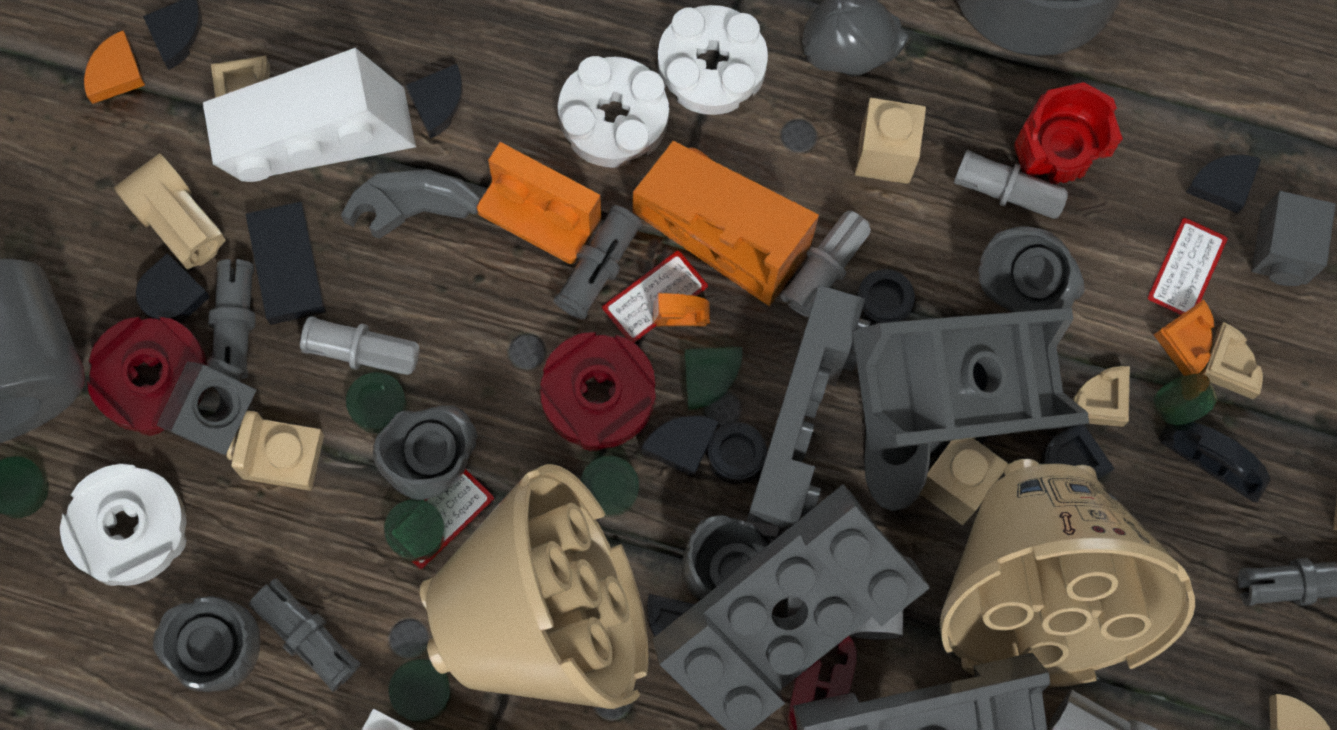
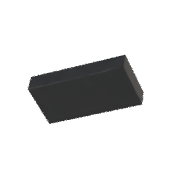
(285, 263)

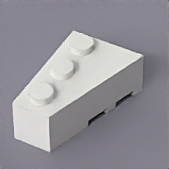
(309, 118)

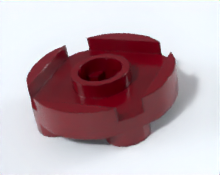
(115, 373)
(596, 423)

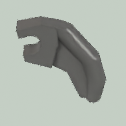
(408, 193)

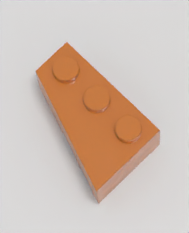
(726, 220)

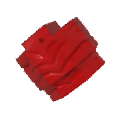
(1067, 133)

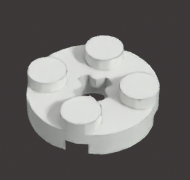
(718, 29)
(609, 80)
(92, 513)

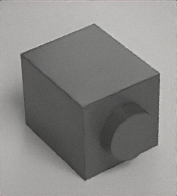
(1293, 238)

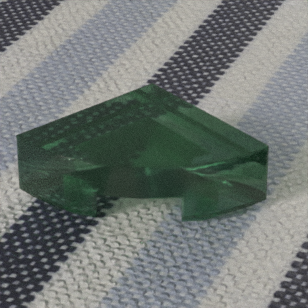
(710, 374)

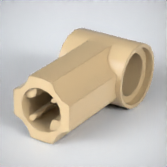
(164, 203)

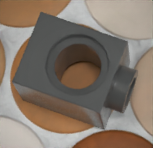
(182, 413)

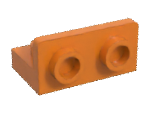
(539, 204)

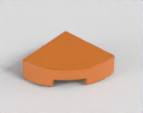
(112, 69)
(680, 310)
(1189, 339)

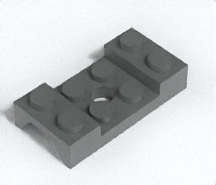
(825, 350)
(923, 387)
(740, 655)
(999, 697)

